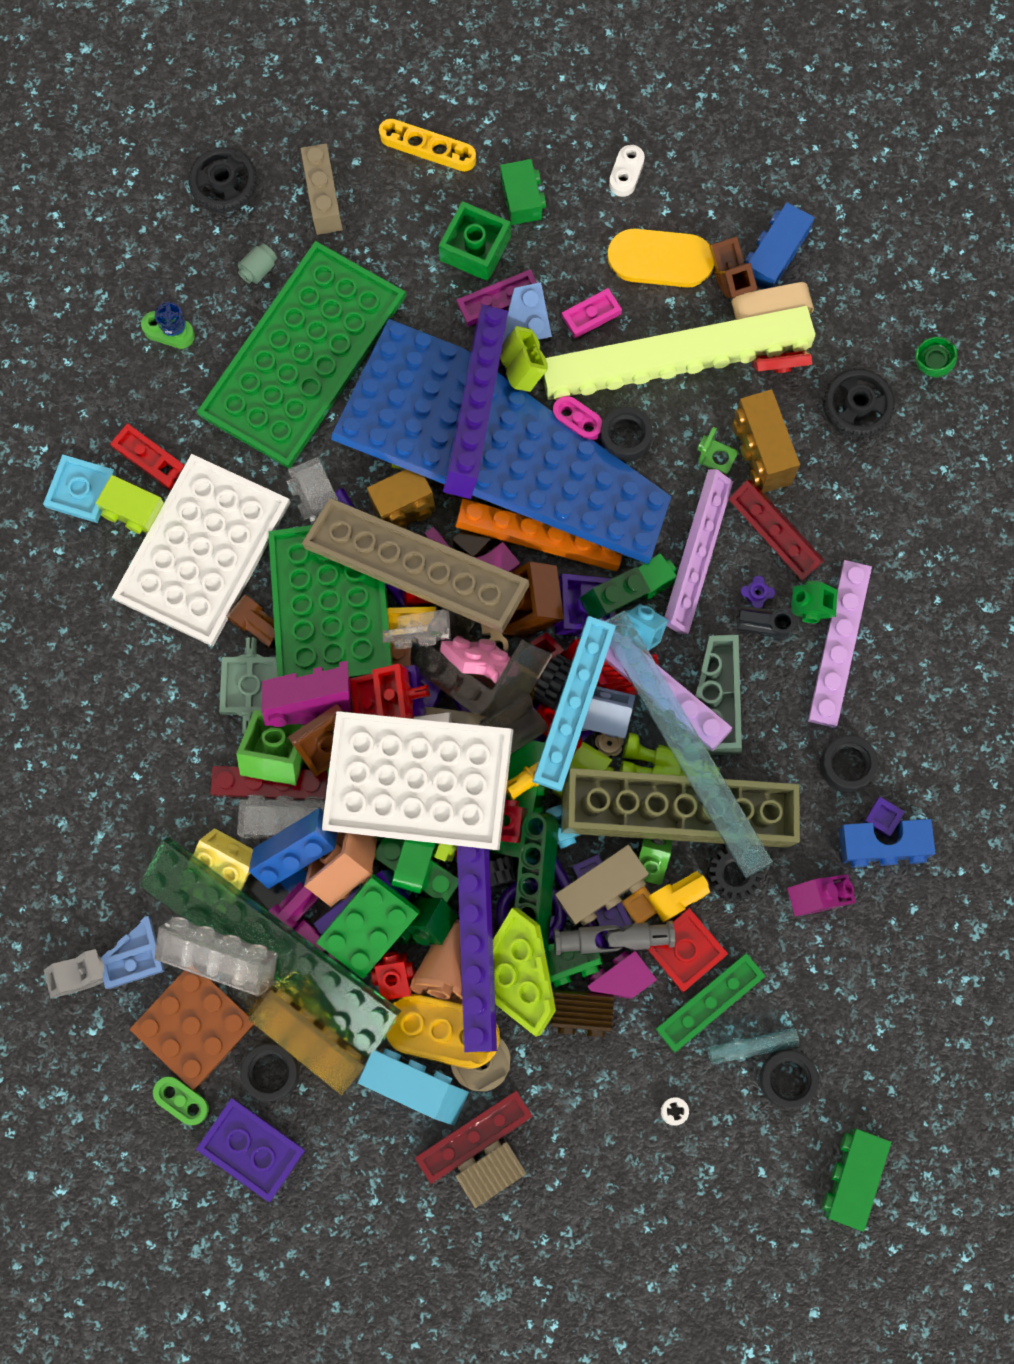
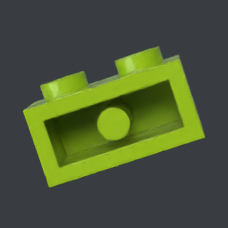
(129, 505)

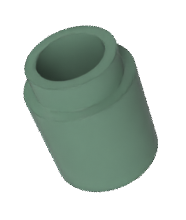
(257, 264)

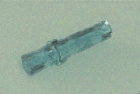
(756, 1045)

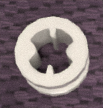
(670, 1119)

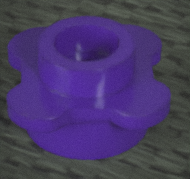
(757, 600)

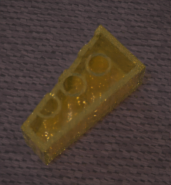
(305, 1039)

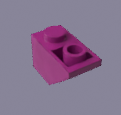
(821, 895)
(623, 980)

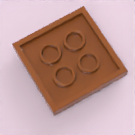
(192, 1027)

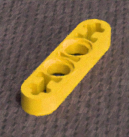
(425, 149)

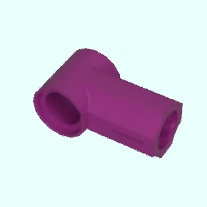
(294, 906)

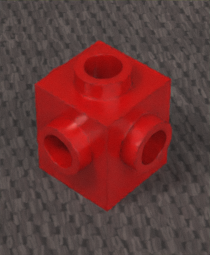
(393, 975)

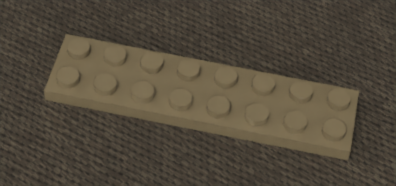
(416, 564)

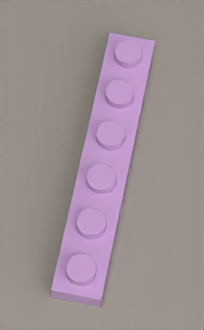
(698, 551)
(839, 645)
(707, 724)

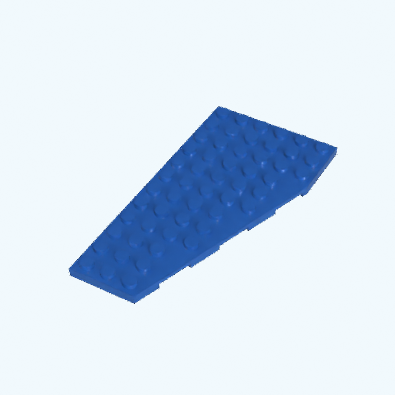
(529, 459)

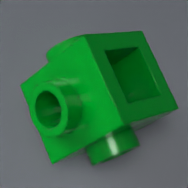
(814, 601)

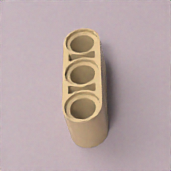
(772, 300)

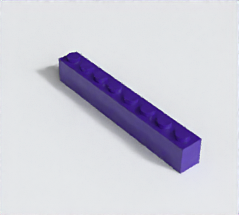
(476, 402)

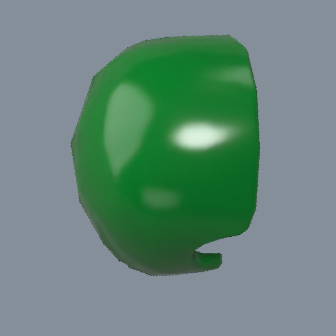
(936, 357)

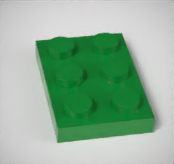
(367, 926)

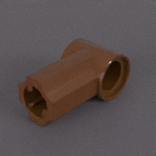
(251, 618)

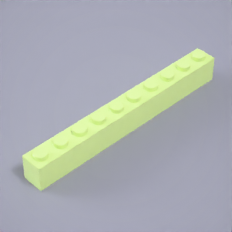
(678, 353)

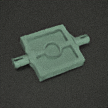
(243, 682)

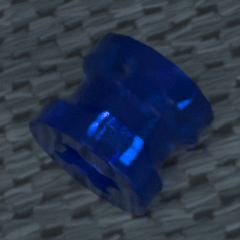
(165, 314)

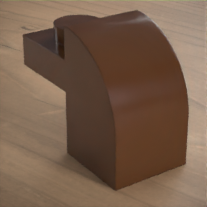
(731, 272)

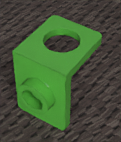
(709, 446)
(655, 859)

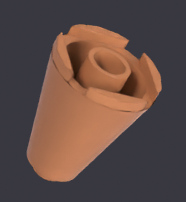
(441, 969)

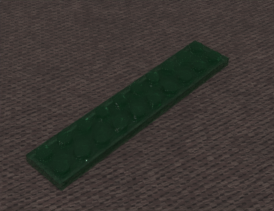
(301, 968)

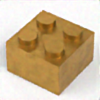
(402, 498)

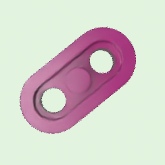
(579, 418)

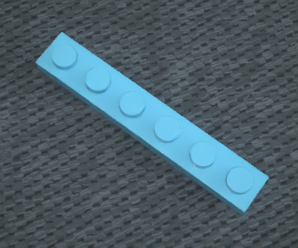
(574, 704)

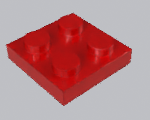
(693, 952)

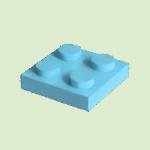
(77, 488)

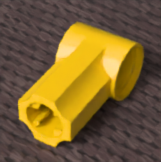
(674, 898)

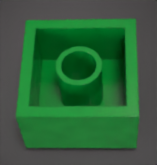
(475, 241)

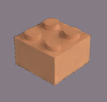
(343, 868)

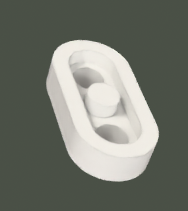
(628, 169)

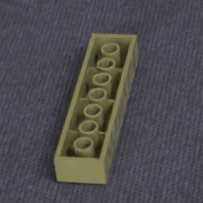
(670, 809)

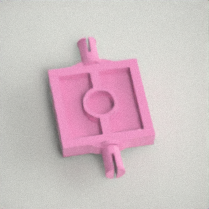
(476, 657)

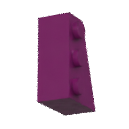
(304, 698)

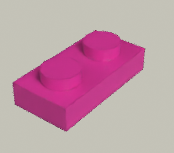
(591, 313)

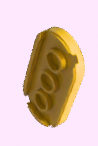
(660, 257)
(434, 1032)

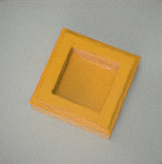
(639, 906)

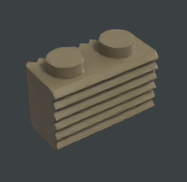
(490, 1174)

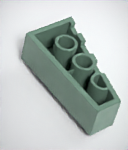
(721, 689)

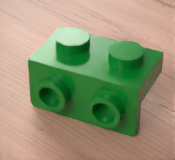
(569, 964)

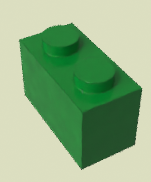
(521, 191)

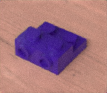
(574, 613)

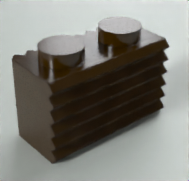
(583, 1012)

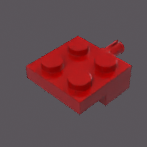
(386, 692)

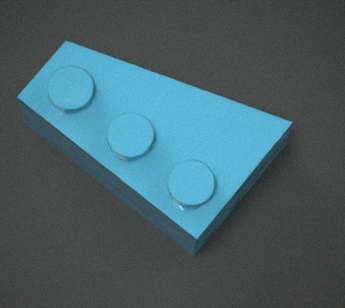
(413, 1086)

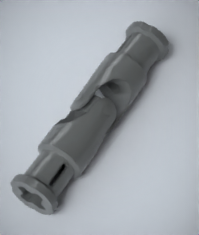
(634, 936)

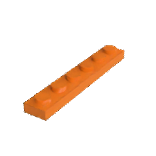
(533, 534)

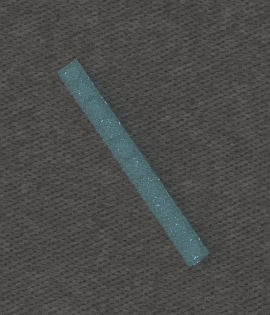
(687, 748)

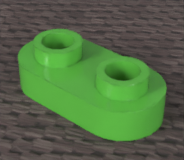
(154, 333)
(181, 1101)

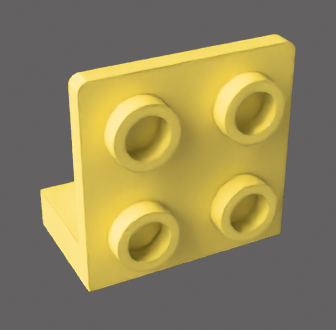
(225, 857)

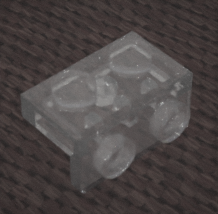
(419, 628)

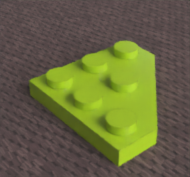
(522, 973)

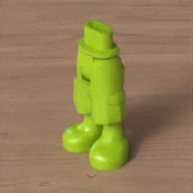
(662, 758)

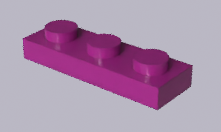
(496, 296)

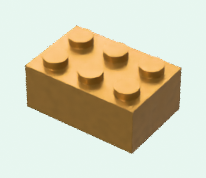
(765, 441)

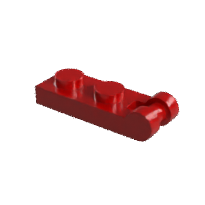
(147, 456)

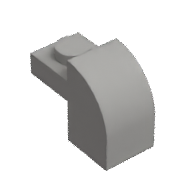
(74, 974)

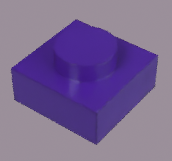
(884, 817)

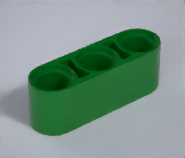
(413, 865)

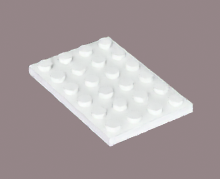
(201, 550)
(418, 780)

